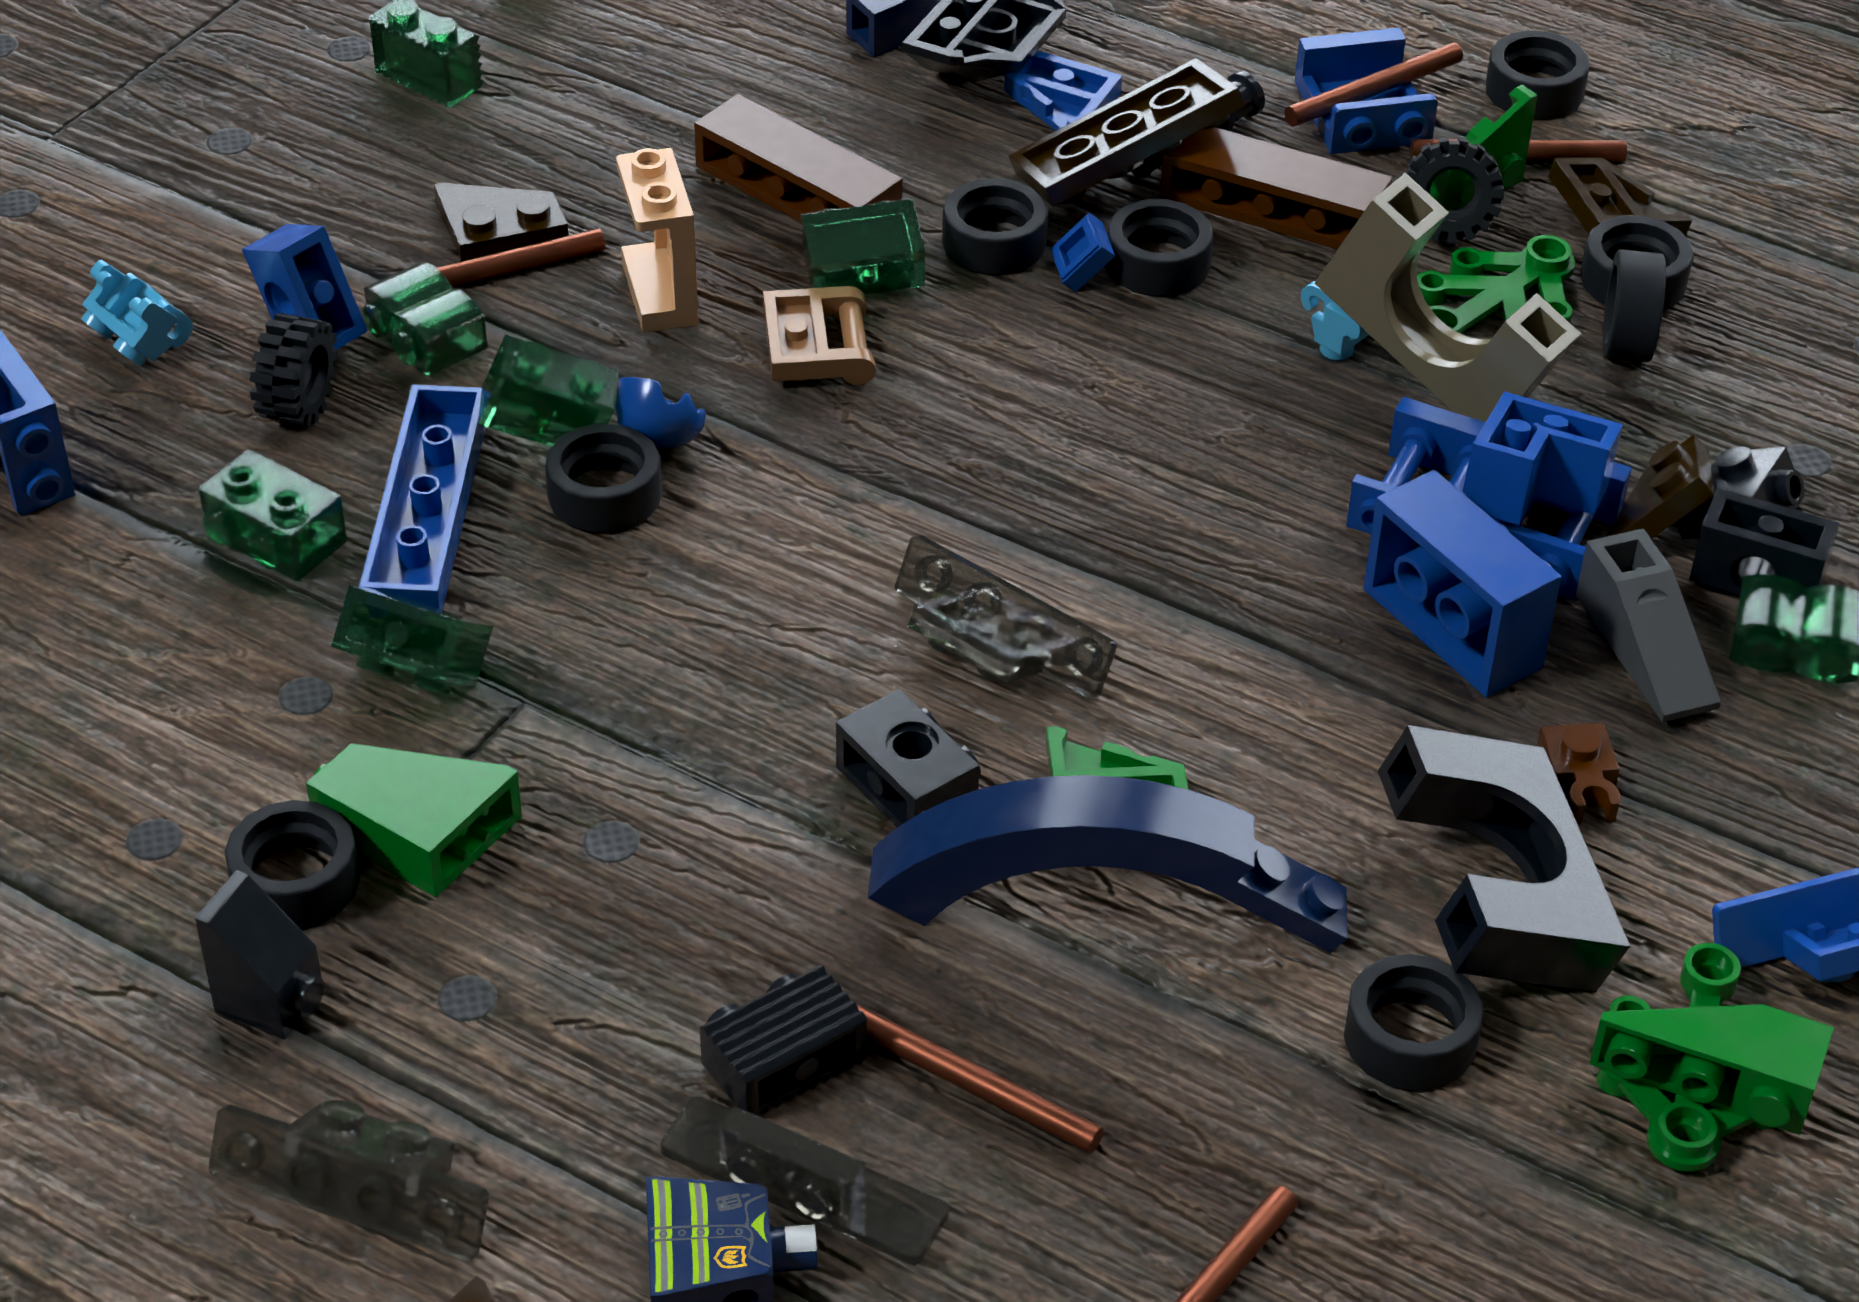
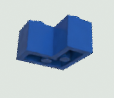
(1541, 454)

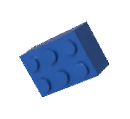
(1461, 582)

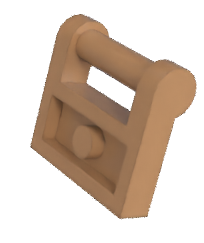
(799, 335)

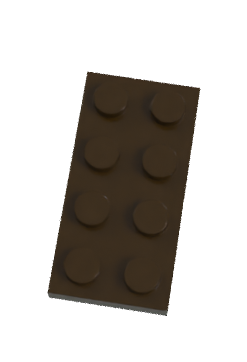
(1126, 132)

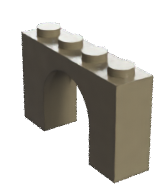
(1379, 289)

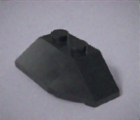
(982, 36)

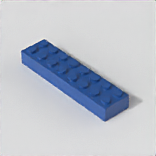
(426, 495)

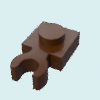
(1583, 765)

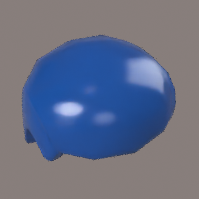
(644, 408)

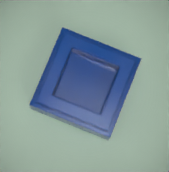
(1082, 252)

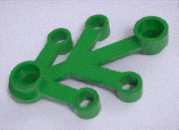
(1544, 261)
(1708, 980)

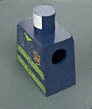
(718, 1242)

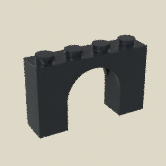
(1506, 792)

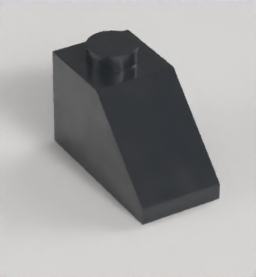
(257, 959)

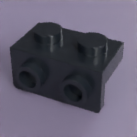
(1753, 473)

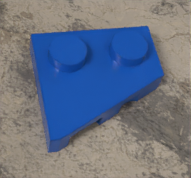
(1061, 88)

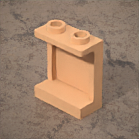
(662, 271)

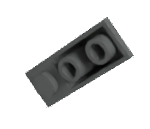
(1646, 623)

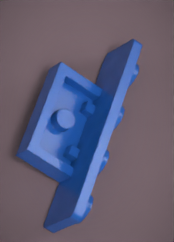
(1804, 922)

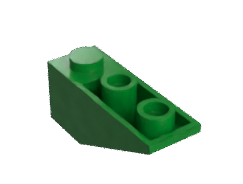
(1721, 1056)

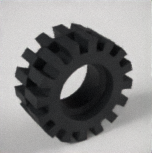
(1481, 169)
(293, 369)

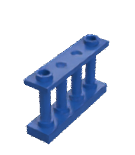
(1444, 443)

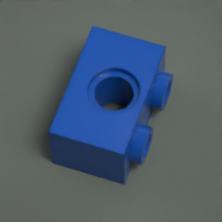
(305, 279)

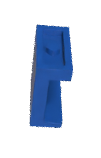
(1373, 123)
(30, 437)

